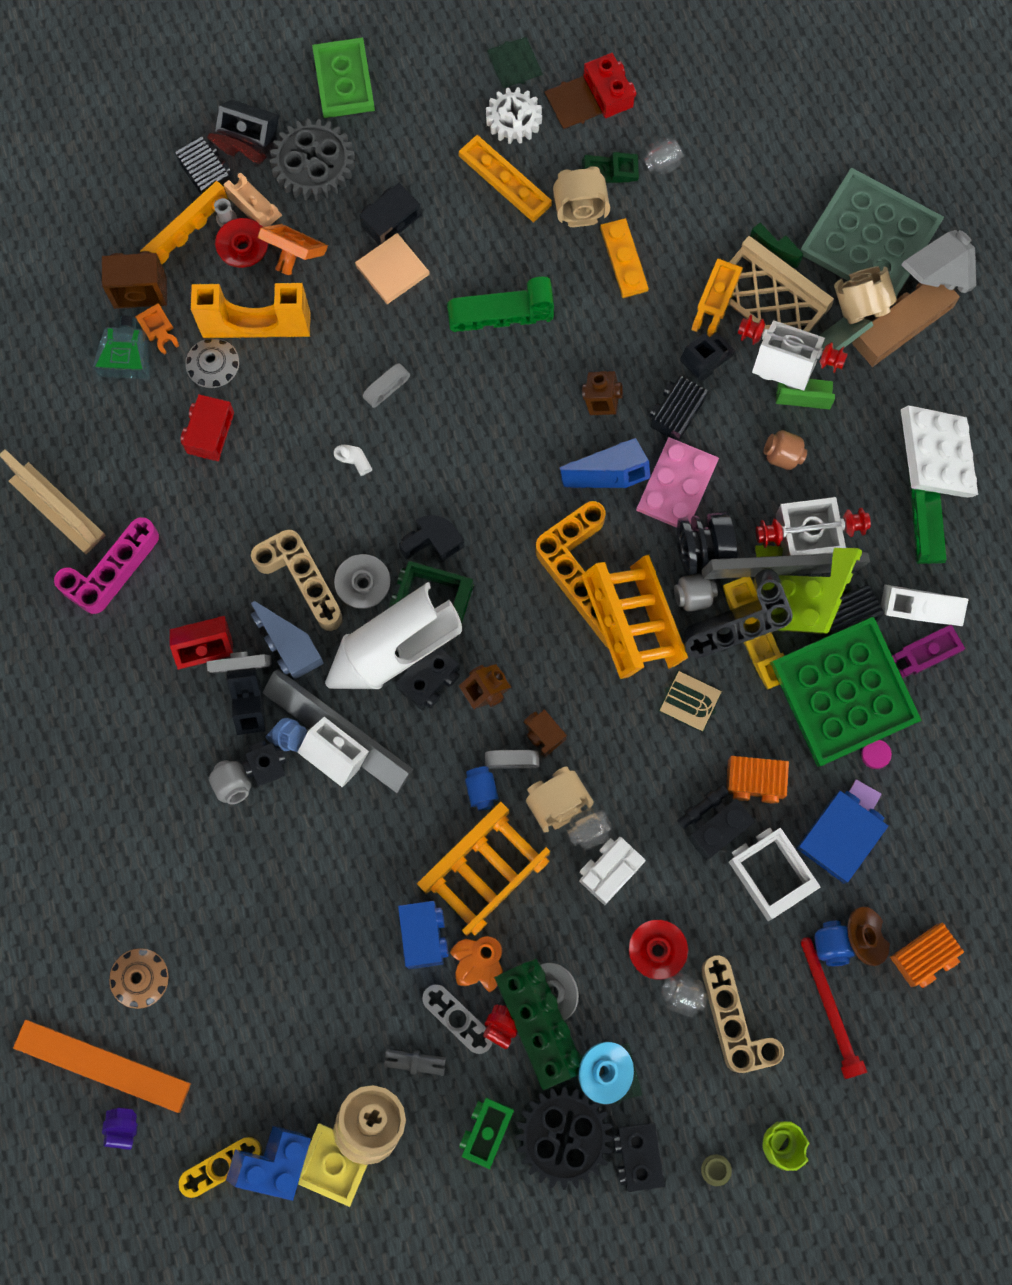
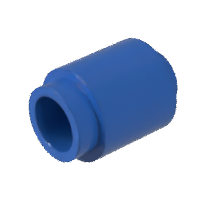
(481, 788)

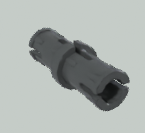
(415, 1062)

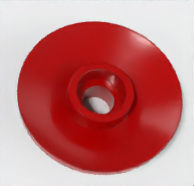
(236, 233)
(669, 938)

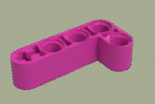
(110, 563)

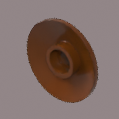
(866, 936)

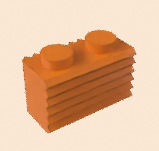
(757, 778)
(928, 955)

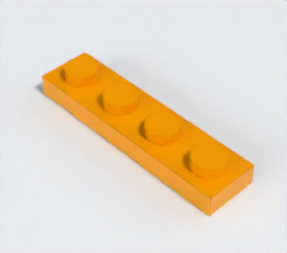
(505, 178)
(191, 218)

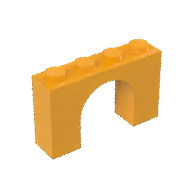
(222, 319)

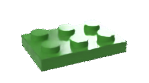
(343, 77)

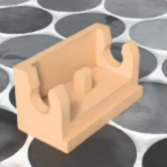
(251, 201)

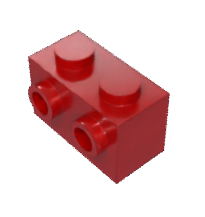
(609, 85)
(207, 427)
(201, 642)

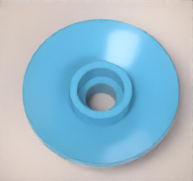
(616, 1077)

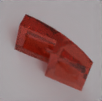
(233, 146)

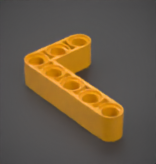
(563, 557)

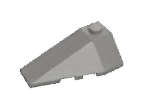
(945, 262)

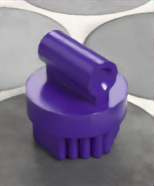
(119, 1128)

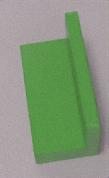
(816, 395)

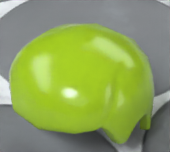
(794, 1155)

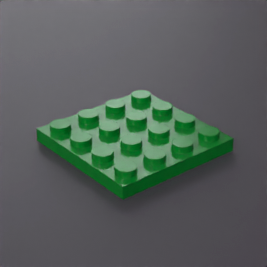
(845, 691)

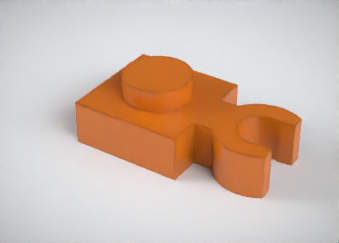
(156, 325)

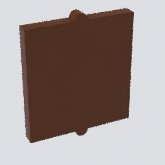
(572, 102)

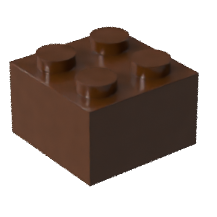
(134, 280)

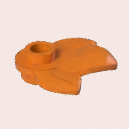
(476, 966)

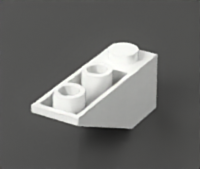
(923, 605)

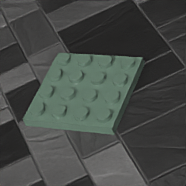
(870, 228)

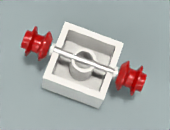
(789, 352)
(811, 527)

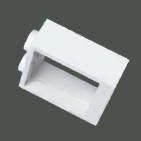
(765, 838)

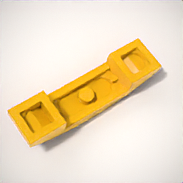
(763, 648)

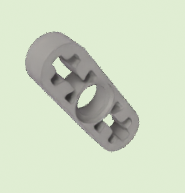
(435, 1009)

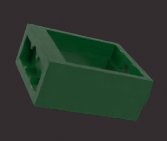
(463, 584)

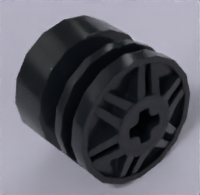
(700, 544)

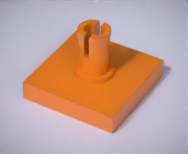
(292, 244)

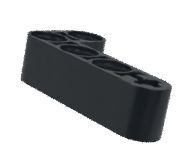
(735, 619)

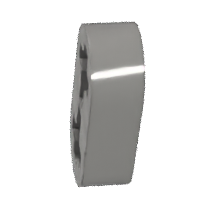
(386, 385)
(512, 759)

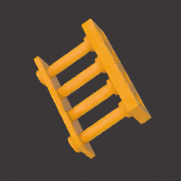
(615, 625)
(455, 861)

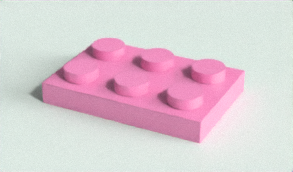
(677, 483)

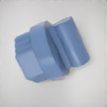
(287, 735)

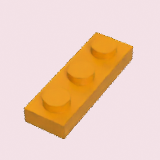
(624, 258)

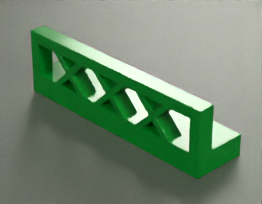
(928, 526)

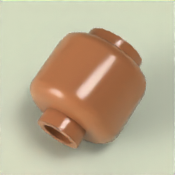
(785, 450)

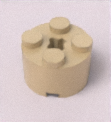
(581, 196)
(865, 294)
(558, 799)

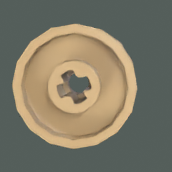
(375, 1107)

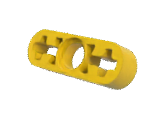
(196, 1170)

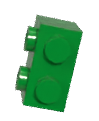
(490, 1126)

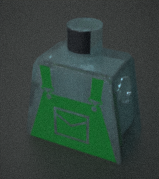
(123, 351)

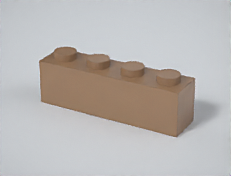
(907, 319)

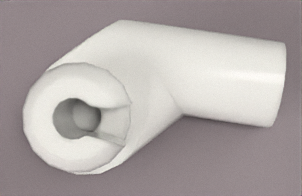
(353, 455)

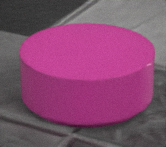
(876, 754)

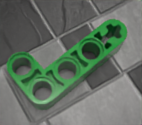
(503, 308)

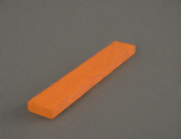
(102, 1066)

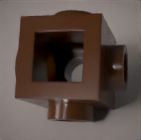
(602, 393)
(485, 686)

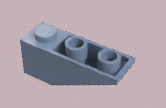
(292, 643)

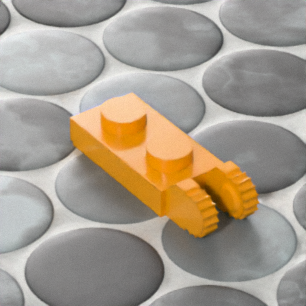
(717, 294)

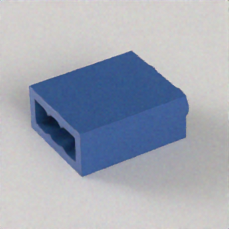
(843, 836)

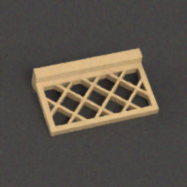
(789, 280)
(53, 504)

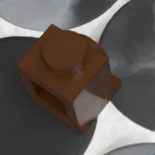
(544, 732)

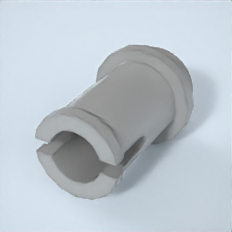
(224, 211)

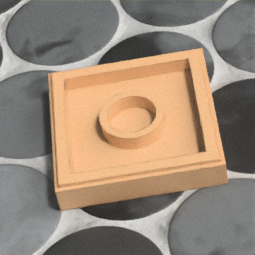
(392, 268)

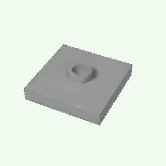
(239, 661)

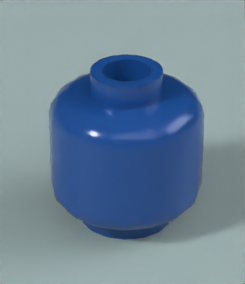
(833, 944)

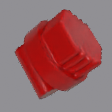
(500, 1026)

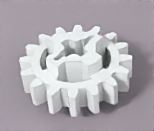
(503, 121)

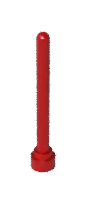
(851, 1064)

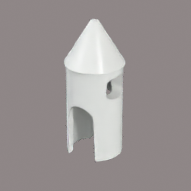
(410, 626)

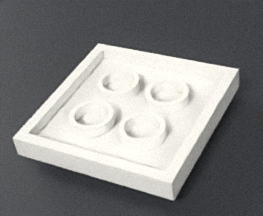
(939, 452)

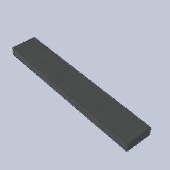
(780, 564)
(311, 710)

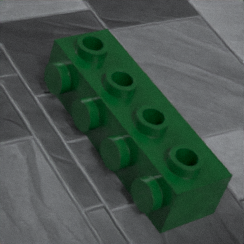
(539, 1023)

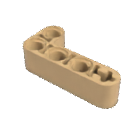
(306, 581)
(735, 1013)

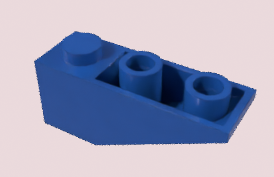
(610, 468)

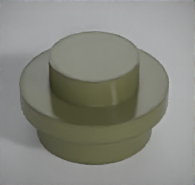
(716, 1170)

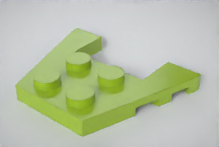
(814, 599)

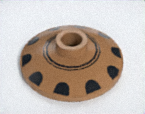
(153, 981)

